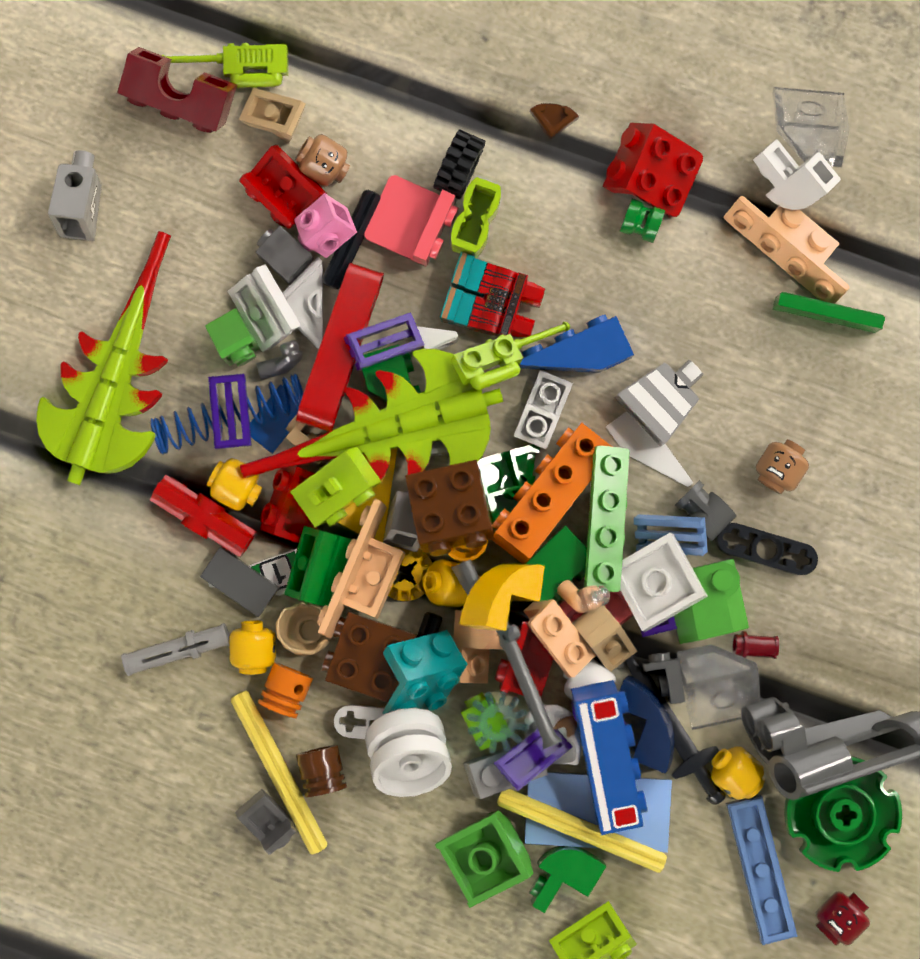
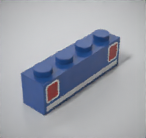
(608, 758)

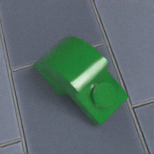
(567, 865)

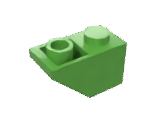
(233, 338)

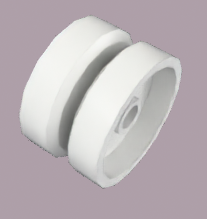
(408, 752)

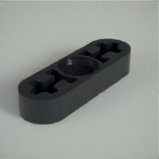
(794, 548)

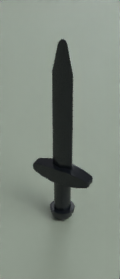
(693, 760)

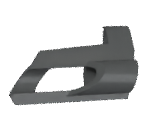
(817, 757)

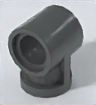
(710, 506)

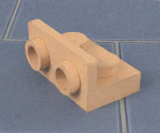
(559, 636)

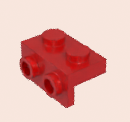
(281, 186)

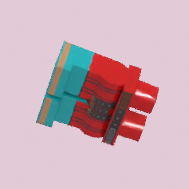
(502, 299)

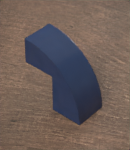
(657, 739)

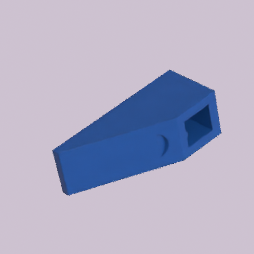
(588, 351)

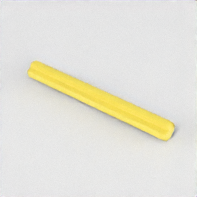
(279, 772)
(581, 830)

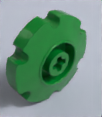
(862, 833)

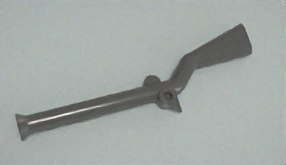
(468, 577)

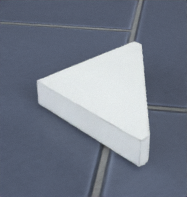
(306, 301)

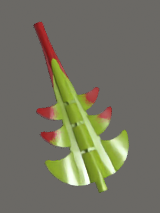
(409, 422)
(93, 431)

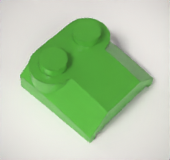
(719, 612)
(486, 857)

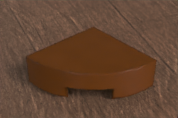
(553, 117)

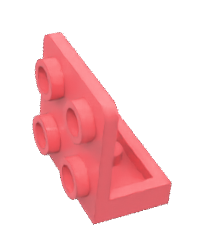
(411, 220)

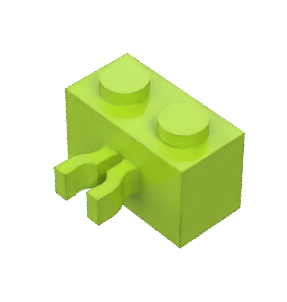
(336, 487)

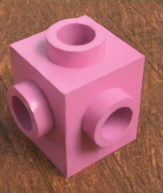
(324, 226)

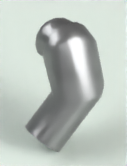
(280, 365)

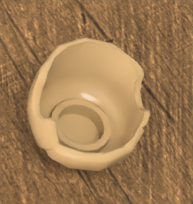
(299, 629)

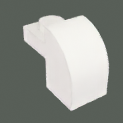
(795, 185)

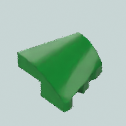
(505, 475)

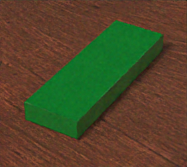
(829, 312)

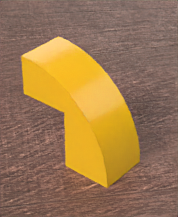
(491, 595)

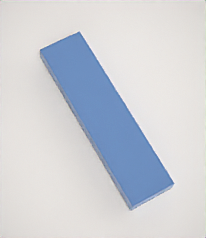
(761, 870)

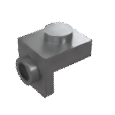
(266, 821)

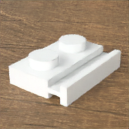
(263, 308)

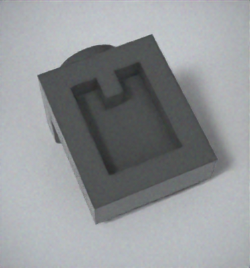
(671, 682)

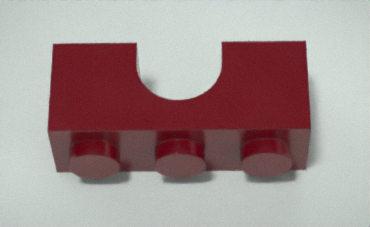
(147, 83)

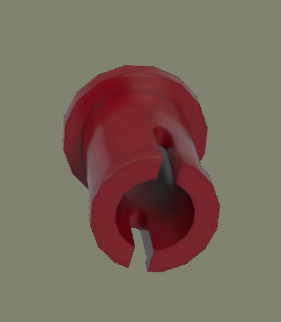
(755, 646)

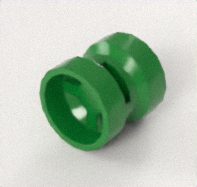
(635, 216)

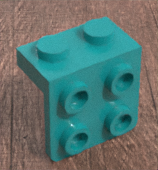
(425, 671)

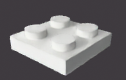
(659, 582)

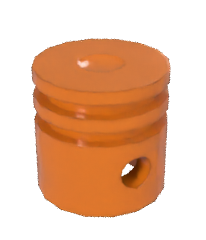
(285, 690)

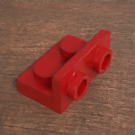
(283, 513)

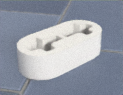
(360, 712)

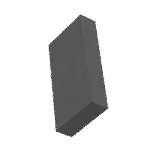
(239, 581)

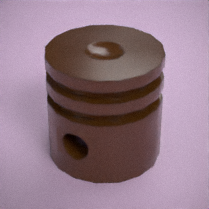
(321, 770)

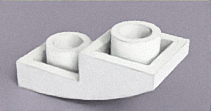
(543, 409)

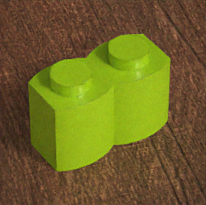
(479, 210)

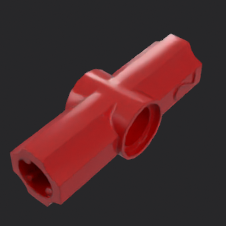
(203, 515)

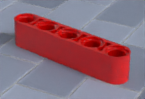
(333, 361)

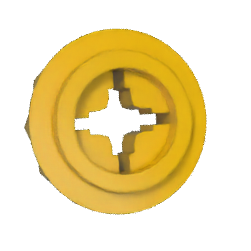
(407, 590)

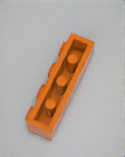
(550, 496)

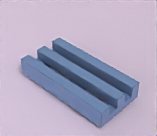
(643, 534)

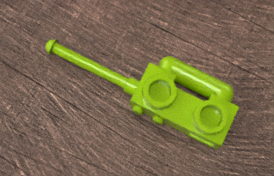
(239, 59)
(501, 351)

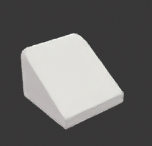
(437, 338)

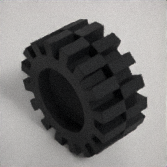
(459, 163)

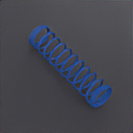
(162, 431)

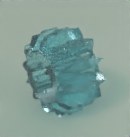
(504, 731)

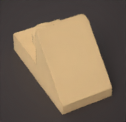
(273, 113)

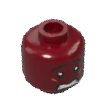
(843, 918)

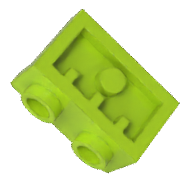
(595, 937)

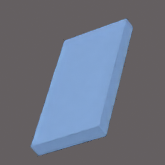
(573, 795)

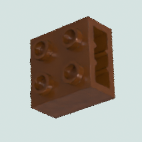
(449, 508)
(360, 658)

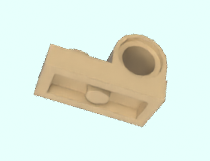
(605, 637)

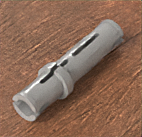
(137, 661)

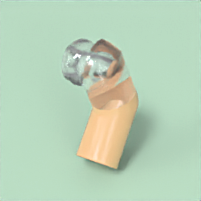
(583, 599)

